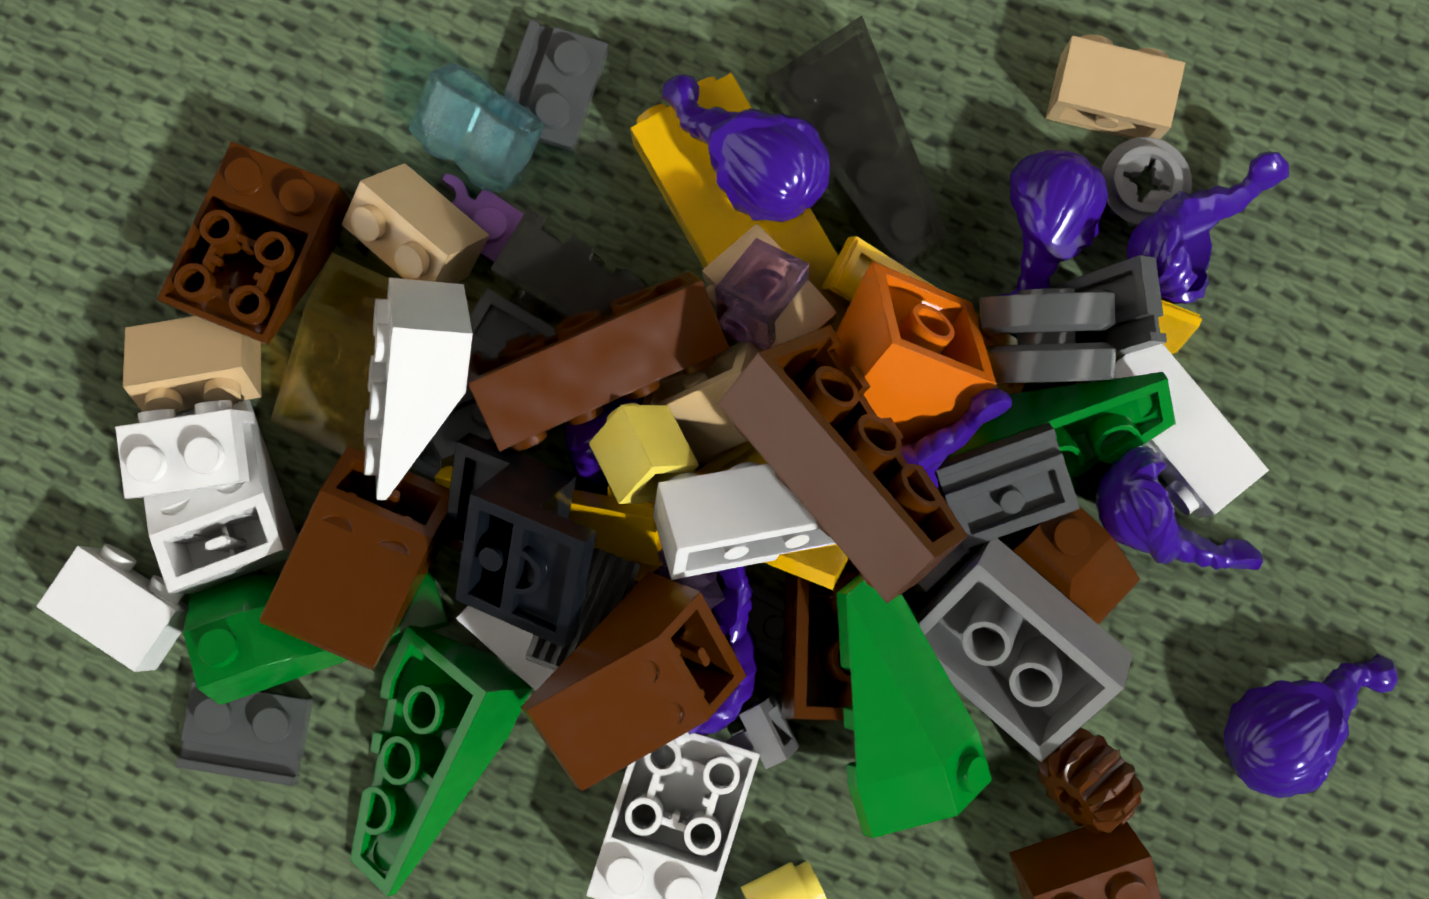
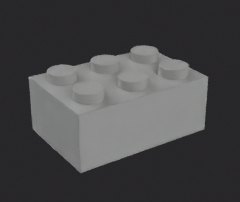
(1022, 649)

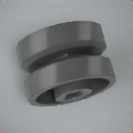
(1047, 335)

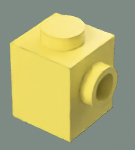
(641, 449)

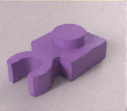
(489, 213)

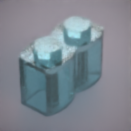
(475, 127)

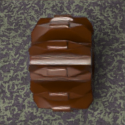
(1091, 782)

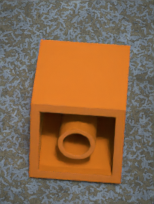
(914, 350)

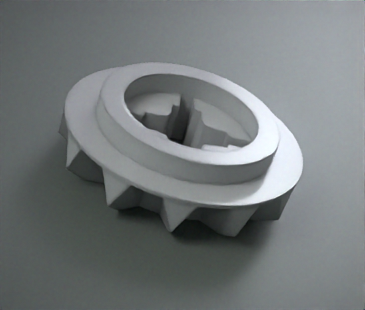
(1167, 170)

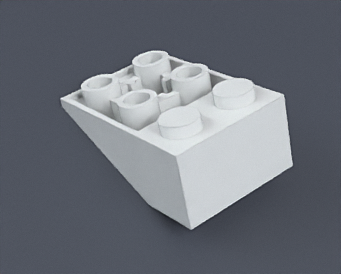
(414, 373)
(223, 529)
(674, 821)

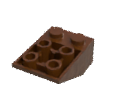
(255, 243)
(358, 561)
(635, 682)
(1086, 867)

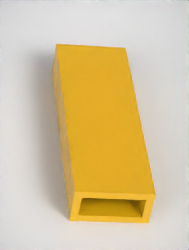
(703, 210)

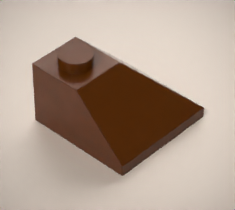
(1078, 561)

